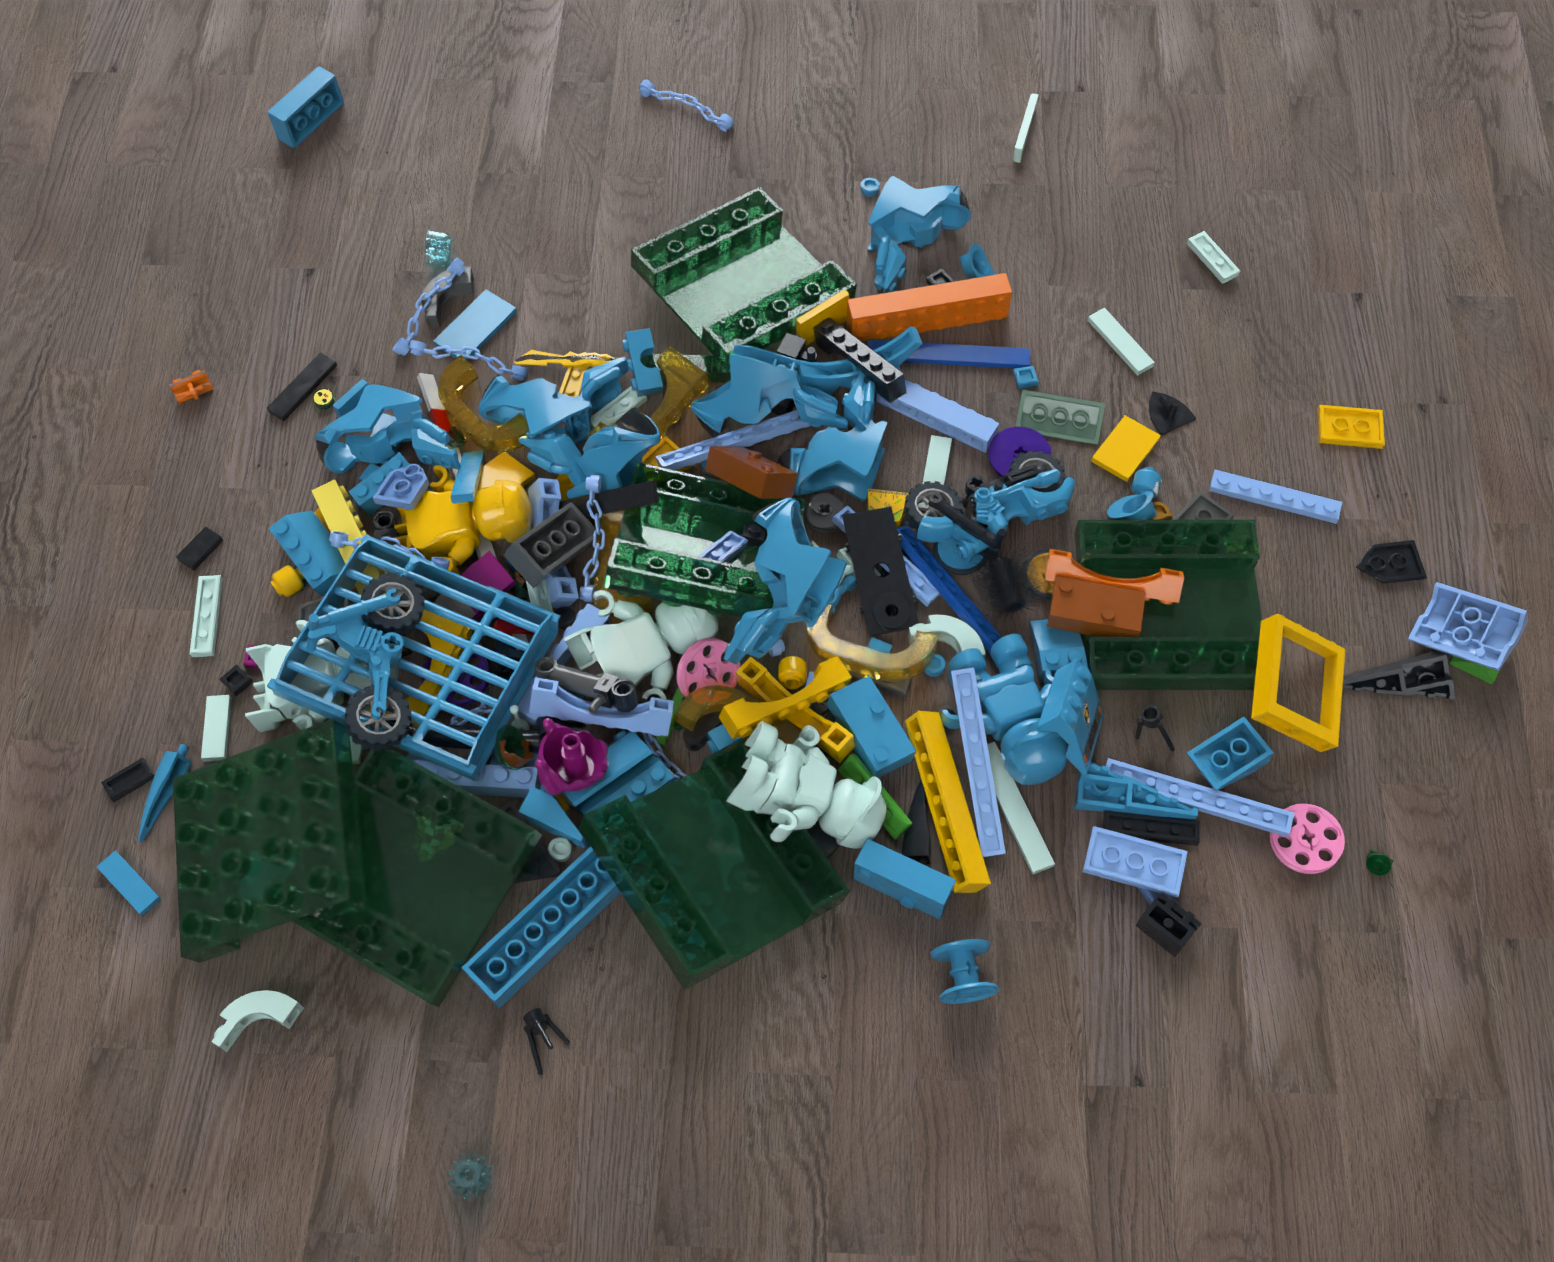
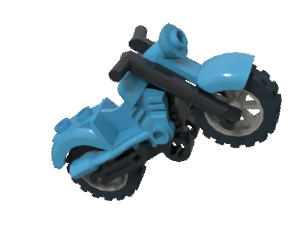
(1030, 490)

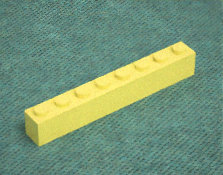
(340, 518)

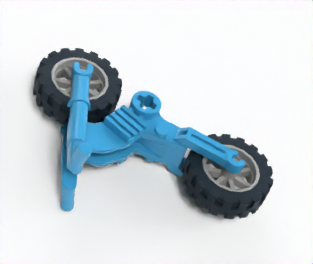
(371, 646)

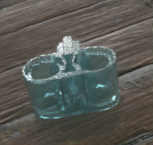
(438, 249)

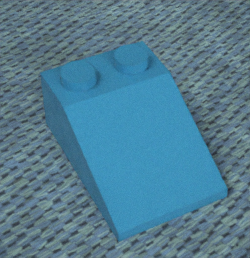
(1055, 648)
(1231, 754)
(546, 813)

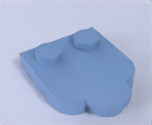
(402, 487)

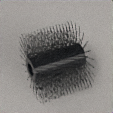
(1006, 584)

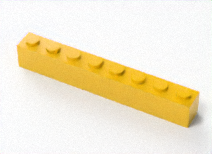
(947, 802)

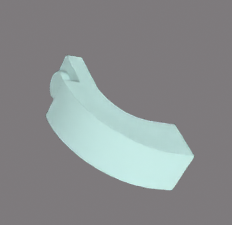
(950, 631)
(255, 1007)

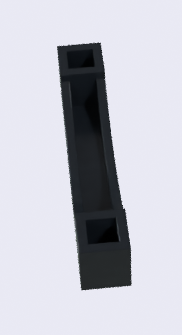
(887, 379)

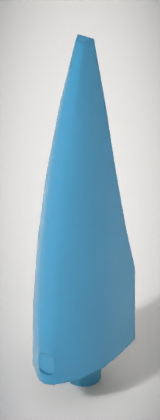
(161, 789)

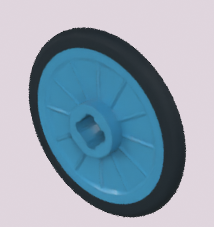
(947, 556)

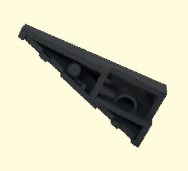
(1417, 675)

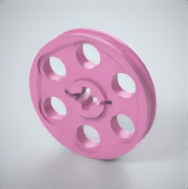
(712, 661)
(1318, 843)

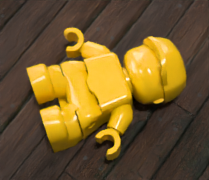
(454, 530)

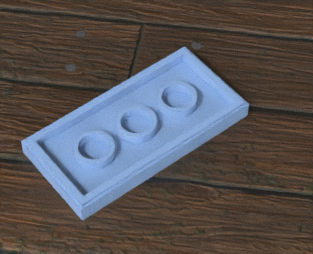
(1135, 861)

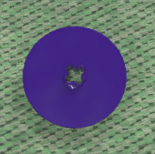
(1013, 440)

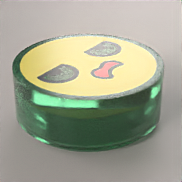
(323, 399)

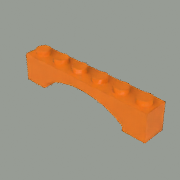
(1163, 586)

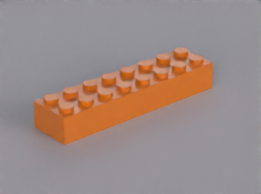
(929, 307)

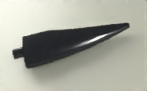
(917, 838)

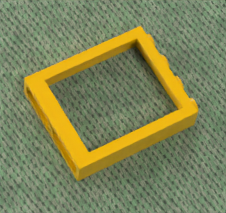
(1268, 712)

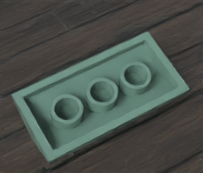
(1061, 416)

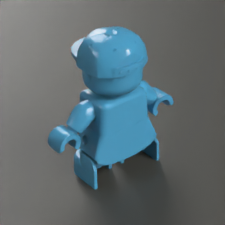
(1013, 710)

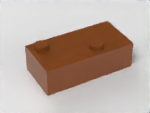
(751, 472)
(1095, 609)

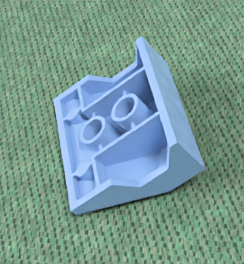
(1470, 626)

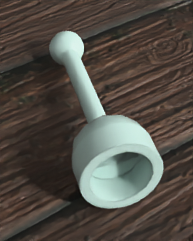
(519, 723)

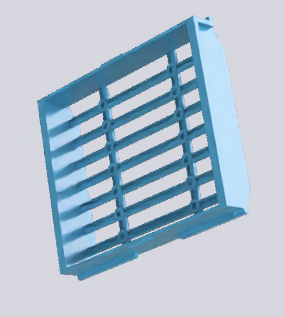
(487, 599)

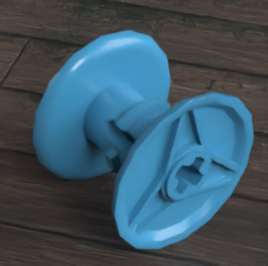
(964, 971)

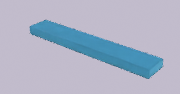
(468, 477)

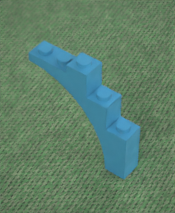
(832, 375)

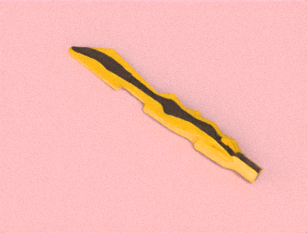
(571, 359)

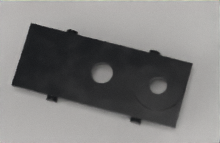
(875, 541)

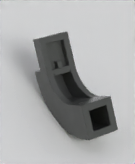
(461, 286)

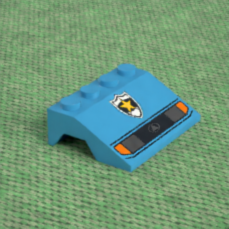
(1074, 712)

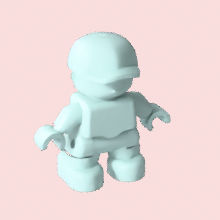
(638, 644)
(276, 709)
(799, 788)

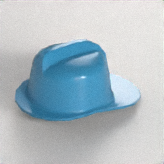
(975, 263)
(1134, 507)

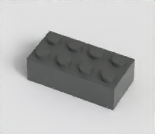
(551, 544)

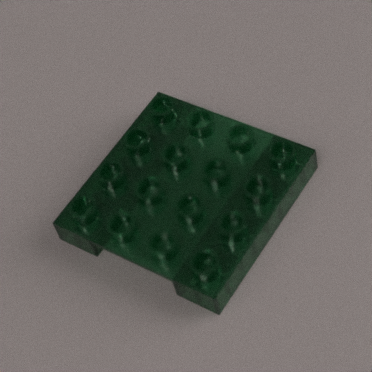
(737, 275)
(662, 544)
(1186, 645)
(267, 840)
(708, 871)
(430, 873)

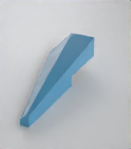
(1108, 791)

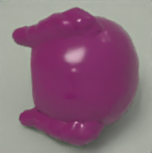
(569, 759)

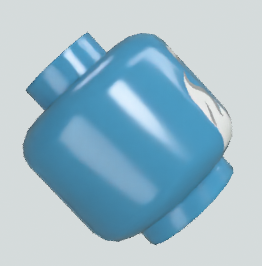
(1146, 480)

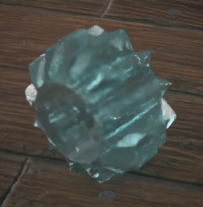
(461, 1184)

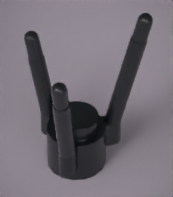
(1152, 718)
(537, 1023)

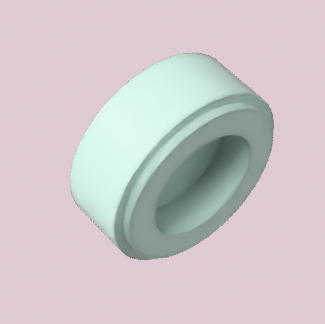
(560, 849)

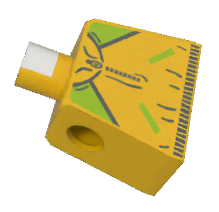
(881, 498)

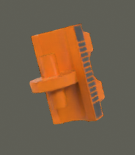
(191, 386)

